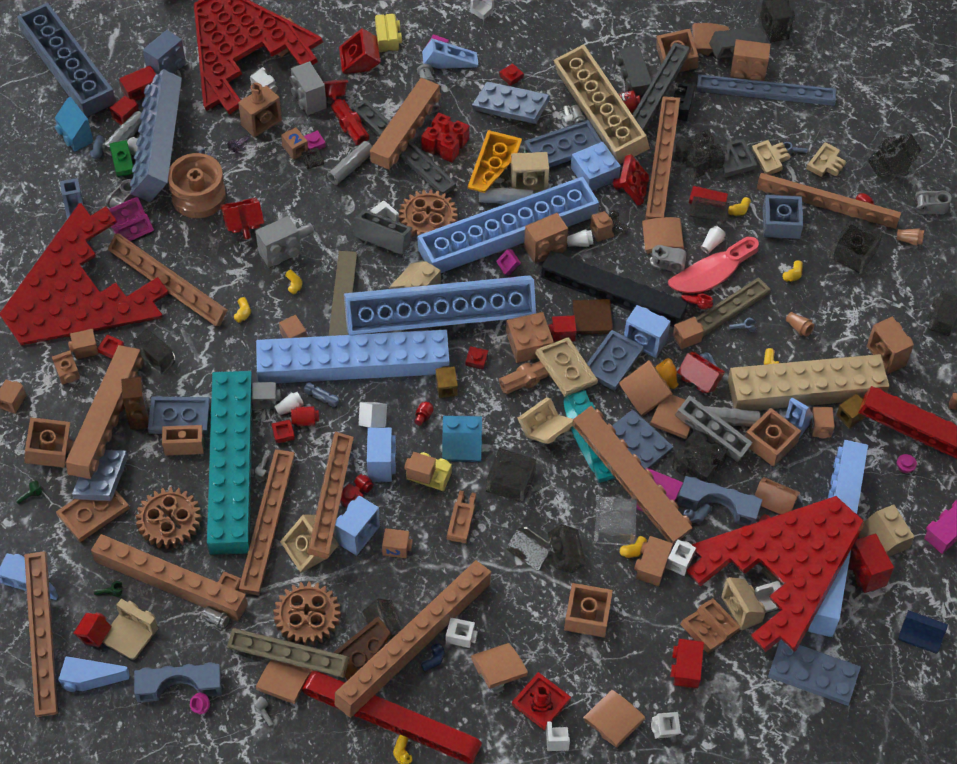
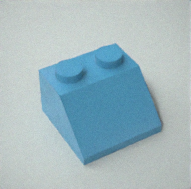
(73, 125)
(462, 438)

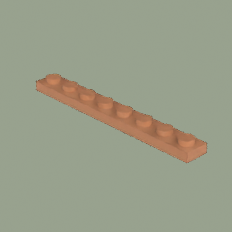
(663, 158)
(829, 200)
(174, 283)
(330, 495)
(266, 522)
(41, 634)

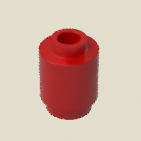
(304, 416)

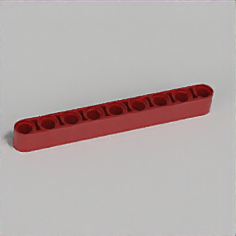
(399, 720)

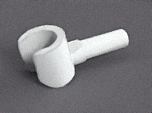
(567, 119)

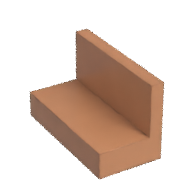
(776, 496)

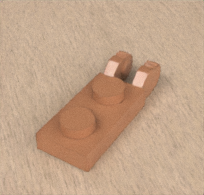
(461, 518)

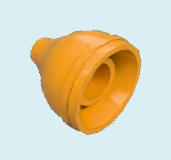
(668, 372)

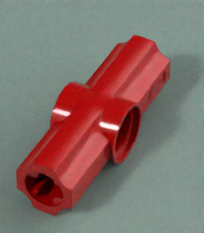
(350, 121)

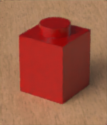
(123, 109)
(562, 328)
(92, 629)

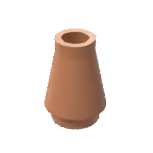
(911, 236)
(801, 324)

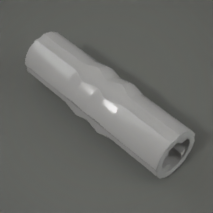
(125, 131)
(349, 163)
(503, 195)
(735, 416)

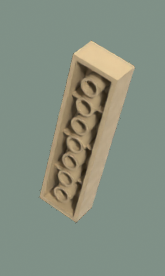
(601, 104)
(806, 381)

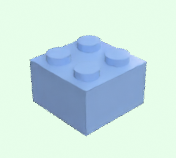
(595, 165)
(647, 330)
(381, 454)
(357, 525)

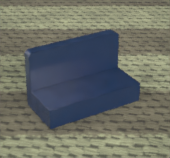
(922, 632)

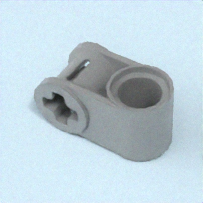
(120, 194)
(934, 202)
(670, 258)

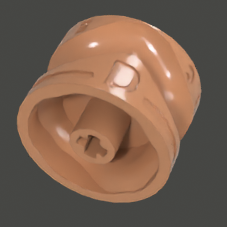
(196, 185)

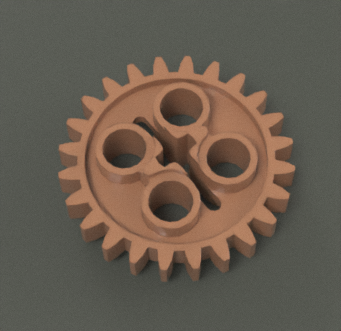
(427, 212)
(154, 528)
(305, 630)

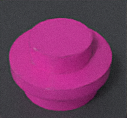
(906, 463)
(200, 703)

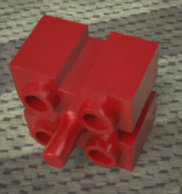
(445, 137)
(242, 215)

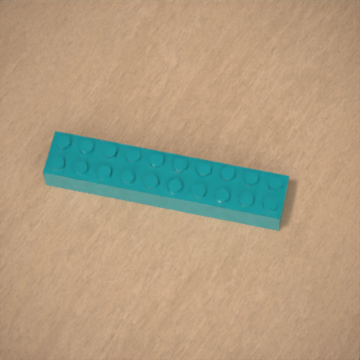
(230, 463)

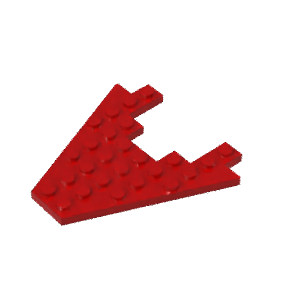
(235, 29)
(62, 298)
(799, 549)

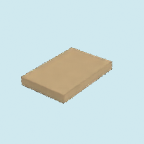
(566, 366)

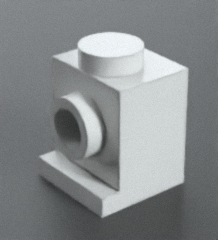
(264, 79)
(680, 557)
(458, 628)
(661, 725)

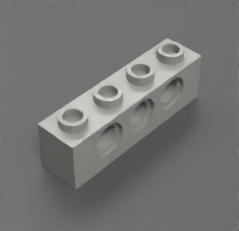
(713, 427)

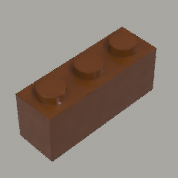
(135, 402)

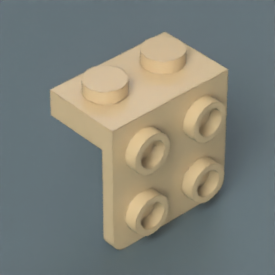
(543, 422)
(130, 630)

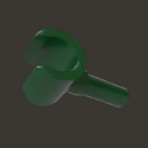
(35, 490)
(117, 584)

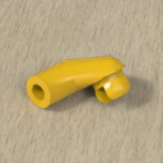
(739, 209)
(795, 273)
(296, 281)
(244, 311)
(769, 357)
(633, 550)
(399, 751)

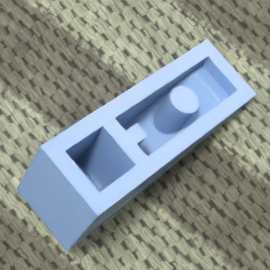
(445, 56)
(798, 415)
(13, 574)
(88, 674)

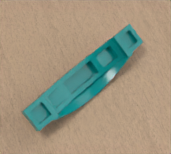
(575, 405)

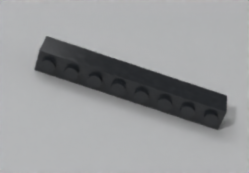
(607, 285)

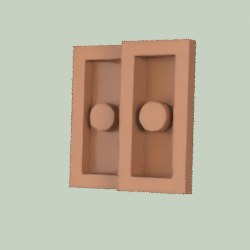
(702, 35)
(663, 232)
(645, 388)
(665, 418)
(710, 625)
(499, 665)
(283, 680)
(614, 718)

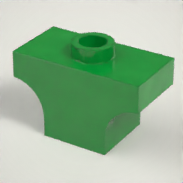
(121, 158)

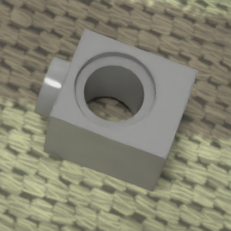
(265, 395)

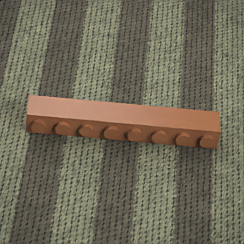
(103, 414)
(631, 475)
(169, 577)

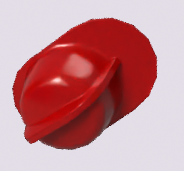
(335, 88)

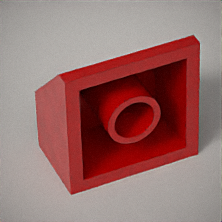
(359, 52)

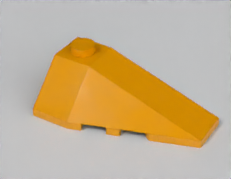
(493, 159)

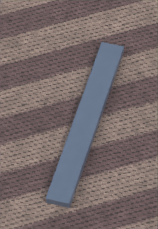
(766, 90)

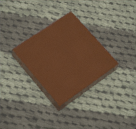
(592, 316)

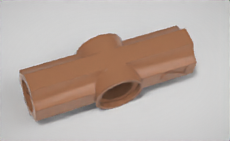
(525, 376)

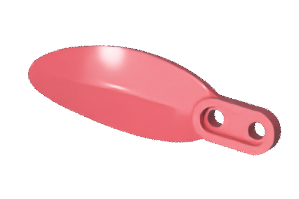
(714, 268)

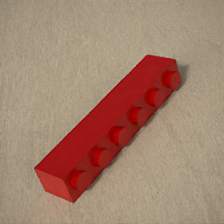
(910, 420)

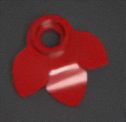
(701, 299)

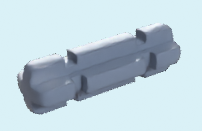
(321, 394)

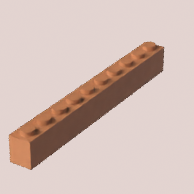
(412, 639)

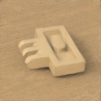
(770, 156)
(826, 161)

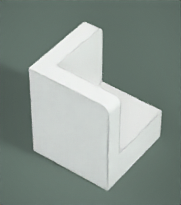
(481, 8)
(385, 210)
(372, 414)
(763, 593)
(557, 738)

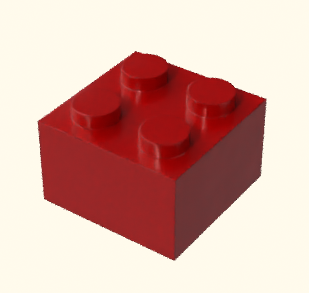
(870, 563)

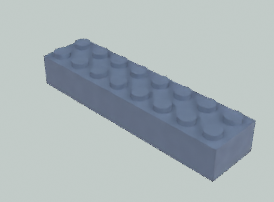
(66, 59)
(156, 136)

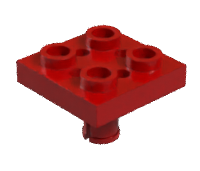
(633, 180)
(540, 688)

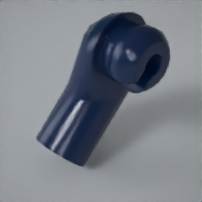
(435, 658)

